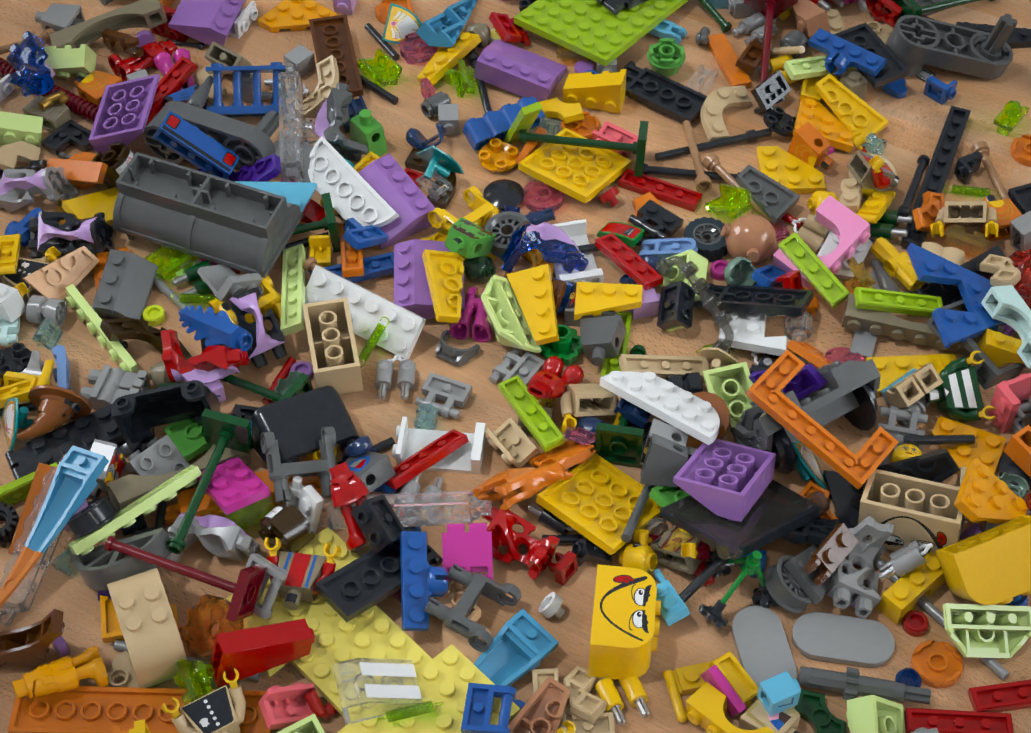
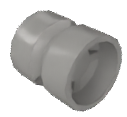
(41, 307)

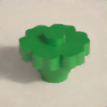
(567, 348)

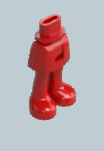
(127, 66)
(549, 381)
(346, 491)

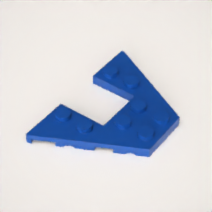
(955, 324)

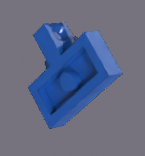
(363, 237)

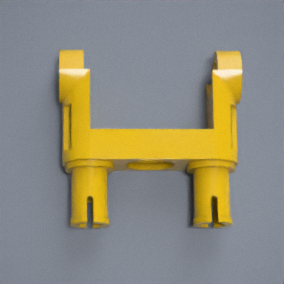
(482, 211)
(270, 300)

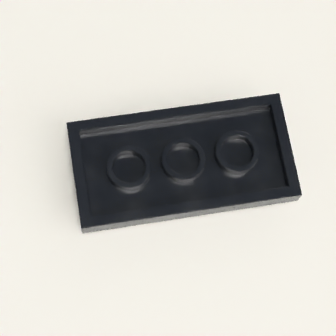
(866, 38)

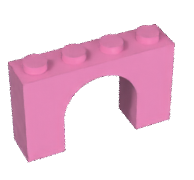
(848, 228)

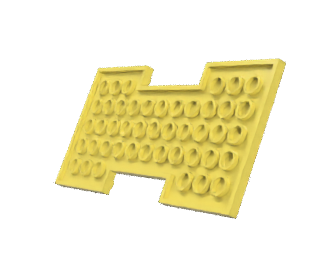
(377, 637)

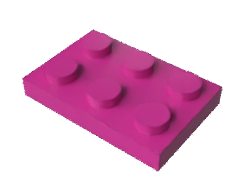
(235, 486)

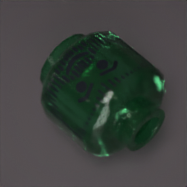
(479, 269)

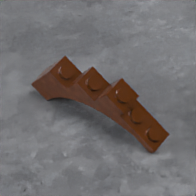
(30, 644)

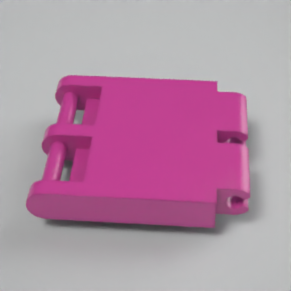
(468, 549)

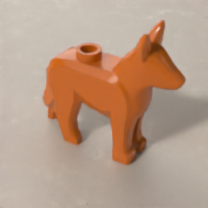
(521, 483)

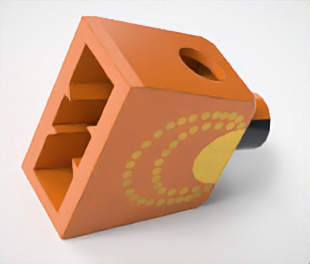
(94, 84)
(811, 147)
(1005, 213)

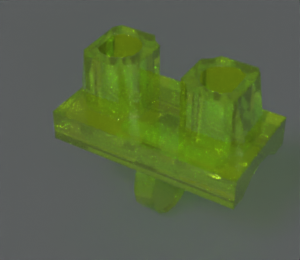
(461, 79)
(1010, 117)
(194, 677)

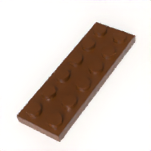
(333, 37)

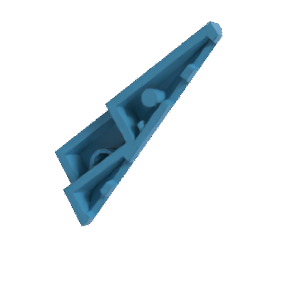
(446, 27)

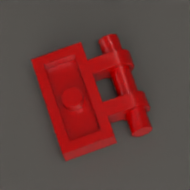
(508, 30)

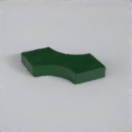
(815, 712)

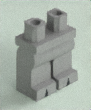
(112, 384)

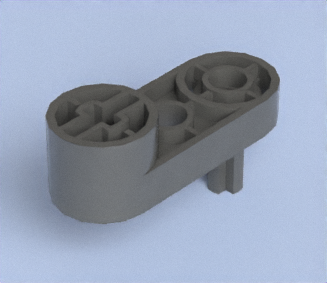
(952, 47)
(242, 138)

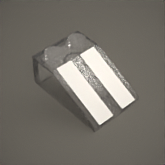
(375, 686)

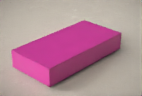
(718, 680)

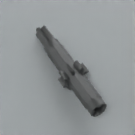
(854, 684)

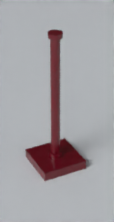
(771, 10)
(244, 591)

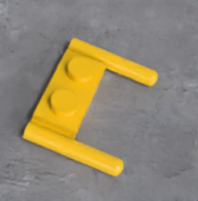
(875, 205)
(9, 253)
(21, 389)
(684, 682)

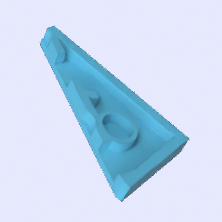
(295, 192)

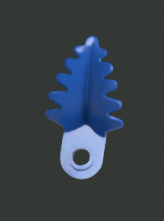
(215, 328)

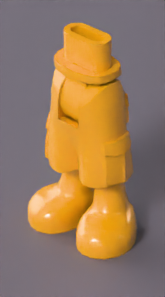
(62, 675)

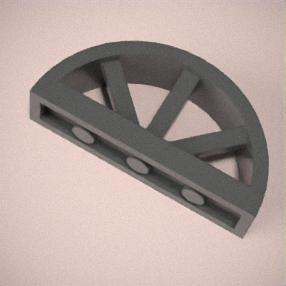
(105, 567)

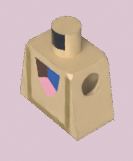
(757, 717)

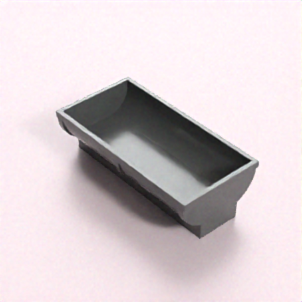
(203, 214)

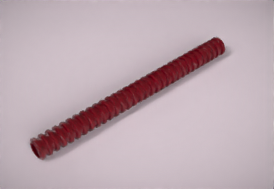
(75, 104)

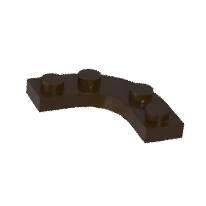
(417, 163)
(135, 329)

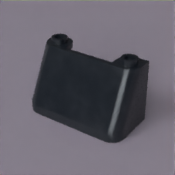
(142, 411)
(299, 423)

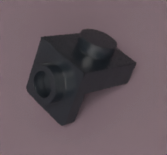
(590, 552)

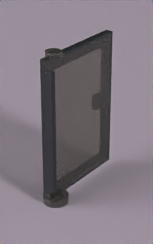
(771, 517)

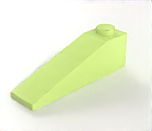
(875, 715)

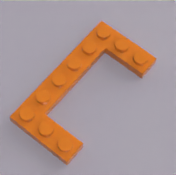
(853, 467)

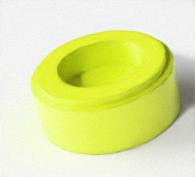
(154, 315)

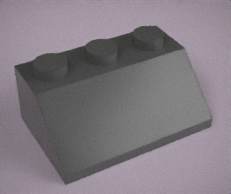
(124, 286)

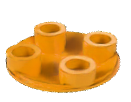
(498, 156)

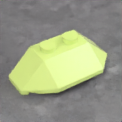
(506, 315)
(987, 629)

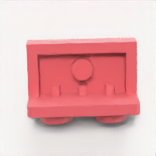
(613, 133)
(285, 705)

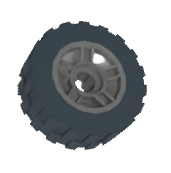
(707, 237)

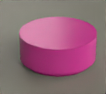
(717, 270)

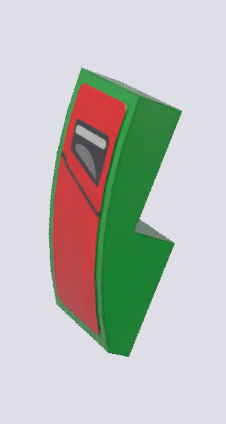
(625, 232)

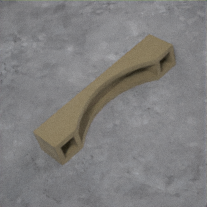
(134, 15)
(894, 327)
(132, 487)

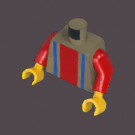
(870, 170)
(303, 572)

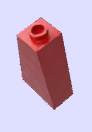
(259, 649)

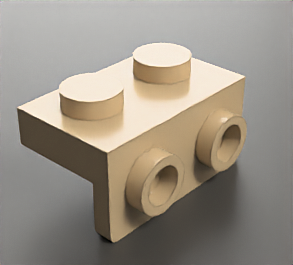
(513, 442)

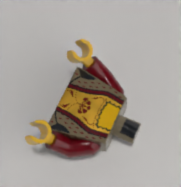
(675, 548)

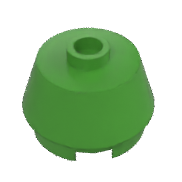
(666, 57)

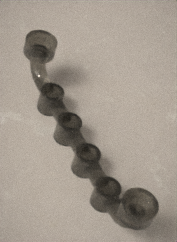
(700, 286)

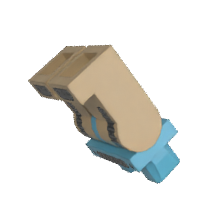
(911, 386)

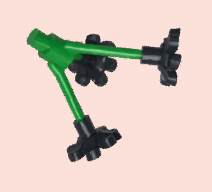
(749, 567)

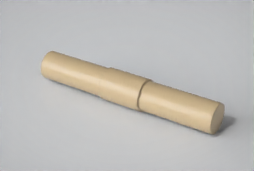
(787, 50)

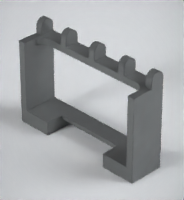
(987, 372)

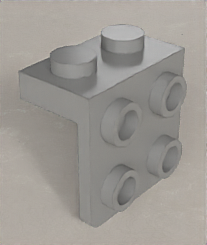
(226, 283)
(157, 459)

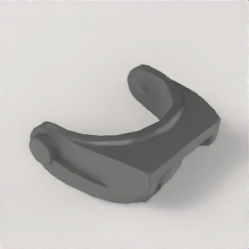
(454, 355)

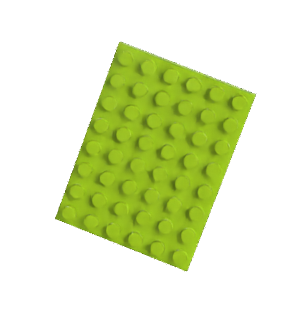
(592, 28)

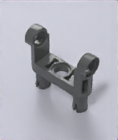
(280, 473)
(456, 617)

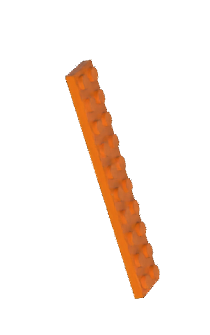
(99, 708)

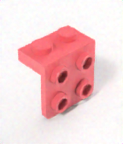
(1007, 400)

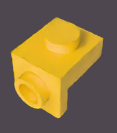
(321, 249)

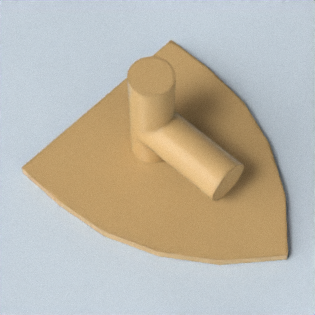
(718, 357)

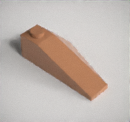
(809, 17)
(542, 710)

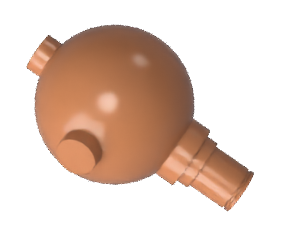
(750, 237)

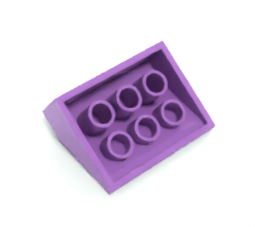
(207, 19)
(518, 70)
(123, 112)
(401, 195)
(410, 277)
(727, 477)

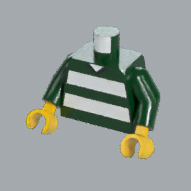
(960, 391)

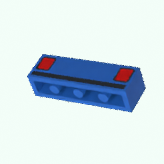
(195, 146)

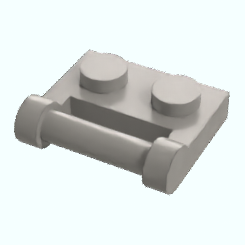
(279, 574)

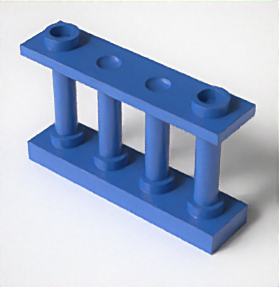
(238, 108)

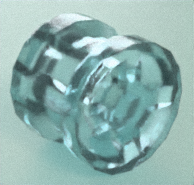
(874, 144)
(426, 417)

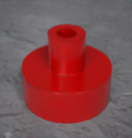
(610, 196)

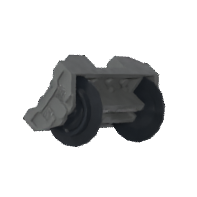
(848, 392)

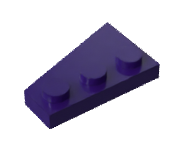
(262, 171)
(802, 384)

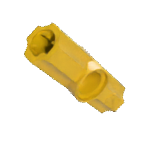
(896, 263)

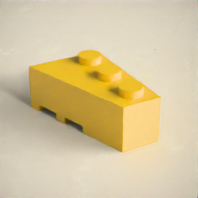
(596, 91)

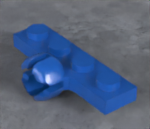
(845, 54)
(418, 581)

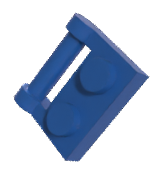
(480, 705)

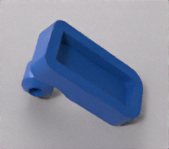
(767, 276)

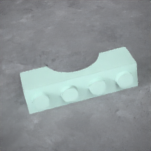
(1006, 305)

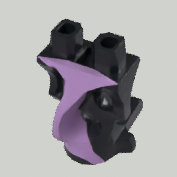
(52, 234)
(263, 339)

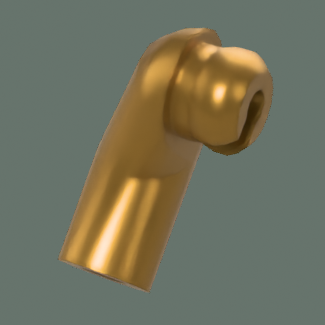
(51, 99)

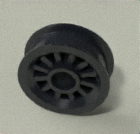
(91, 517)

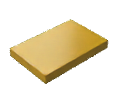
(91, 204)

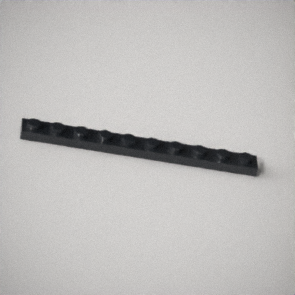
(939, 166)

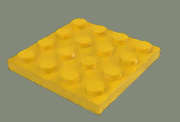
(575, 169)
(598, 502)

